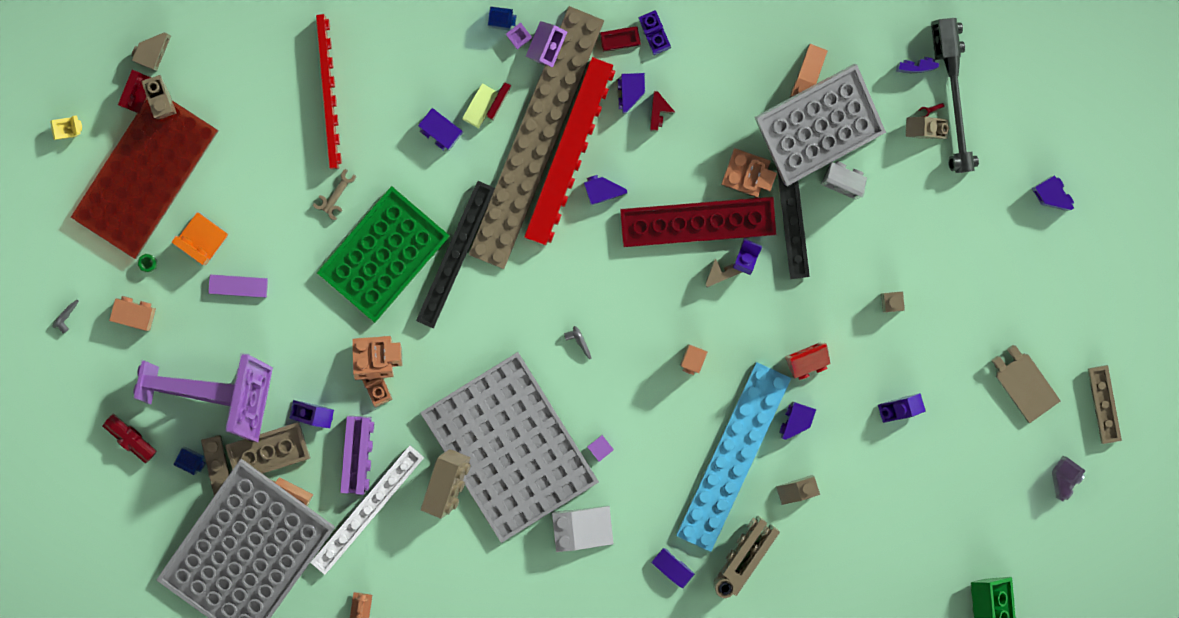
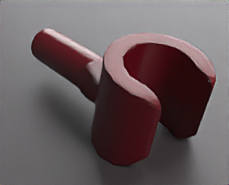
(932, 109)

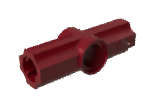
(129, 438)

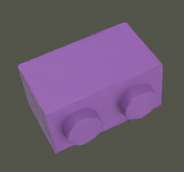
(546, 44)

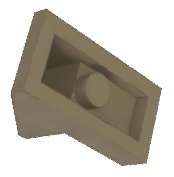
(716, 275)

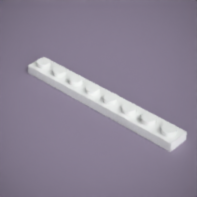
(367, 510)

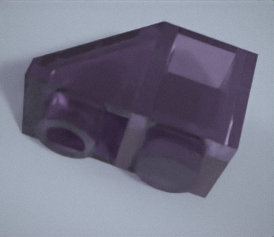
(1065, 477)

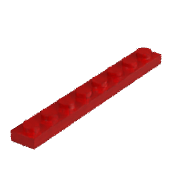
(328, 83)

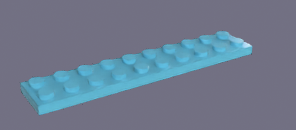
(733, 456)

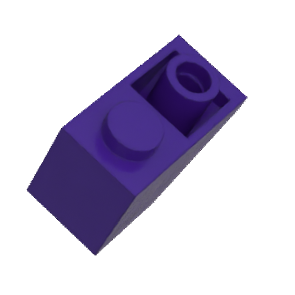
(632, 90)
(1051, 194)
(901, 408)
(799, 419)

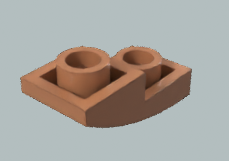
(377, 391)

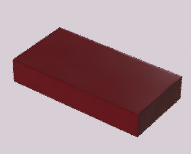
(620, 38)
(501, 96)

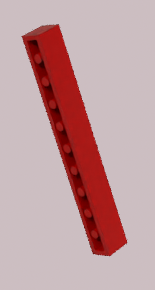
(569, 150)

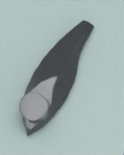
(59, 322)
(579, 339)

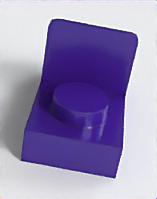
(747, 256)

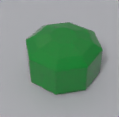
(147, 263)

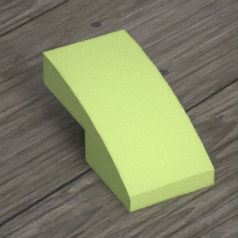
(480, 106)

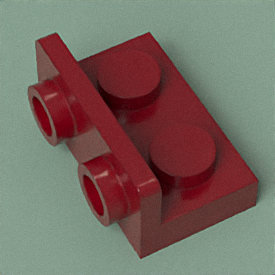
(134, 93)

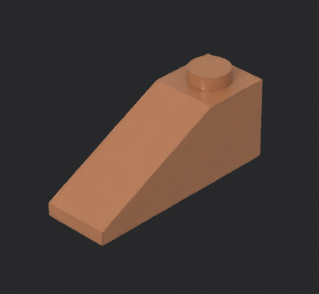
(809, 69)

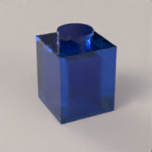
(501, 18)
(190, 461)

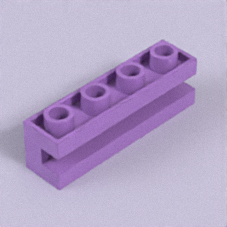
(356, 454)

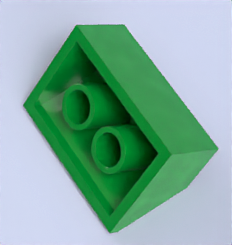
(993, 598)

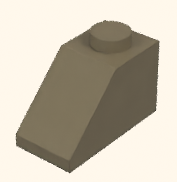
(151, 51)
(798, 490)

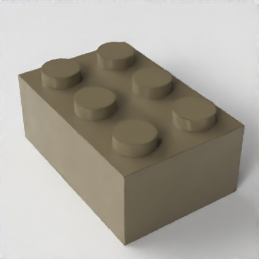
(446, 483)

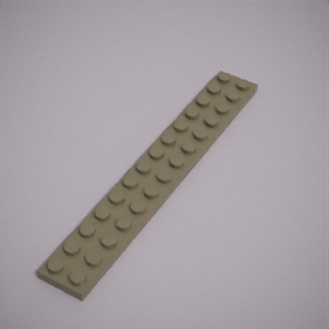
(536, 140)

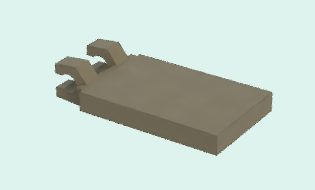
(1025, 384)

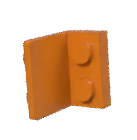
(200, 239)

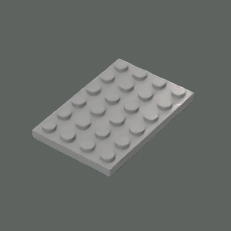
(820, 124)

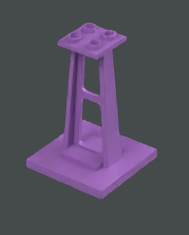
(245, 397)

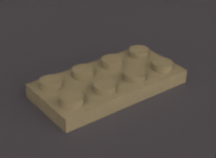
(272, 451)

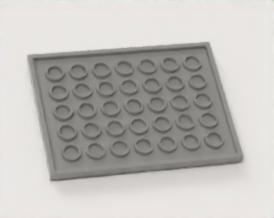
(245, 548)

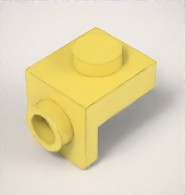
(66, 128)

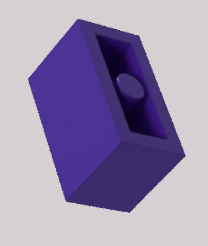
(440, 129)

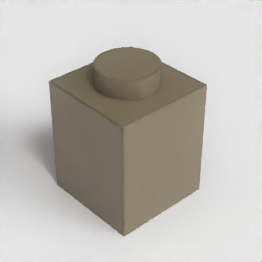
(892, 301)

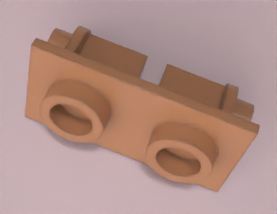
(361, 605)

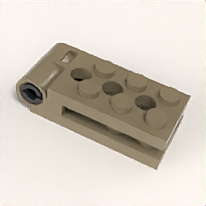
(746, 542)

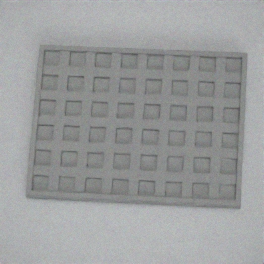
(516, 445)

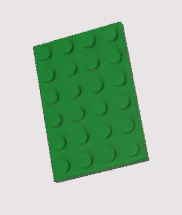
(383, 254)

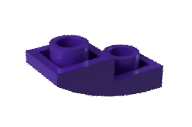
(654, 32)
(925, 65)
(673, 568)

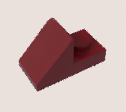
(659, 106)

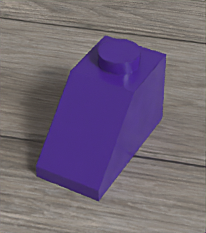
(602, 189)
(311, 414)

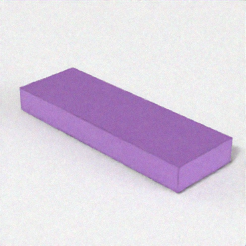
(238, 286)

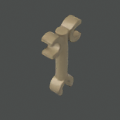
(328, 206)

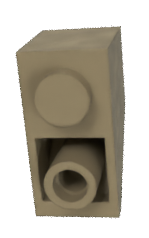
(158, 97)
(926, 127)

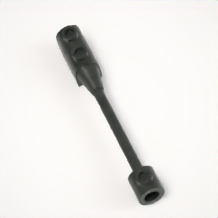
(948, 47)

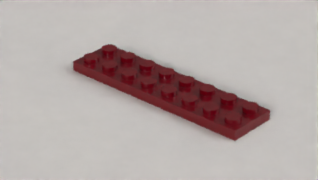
(698, 222)

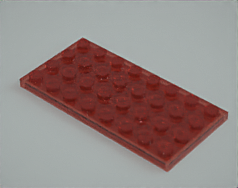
(143, 177)

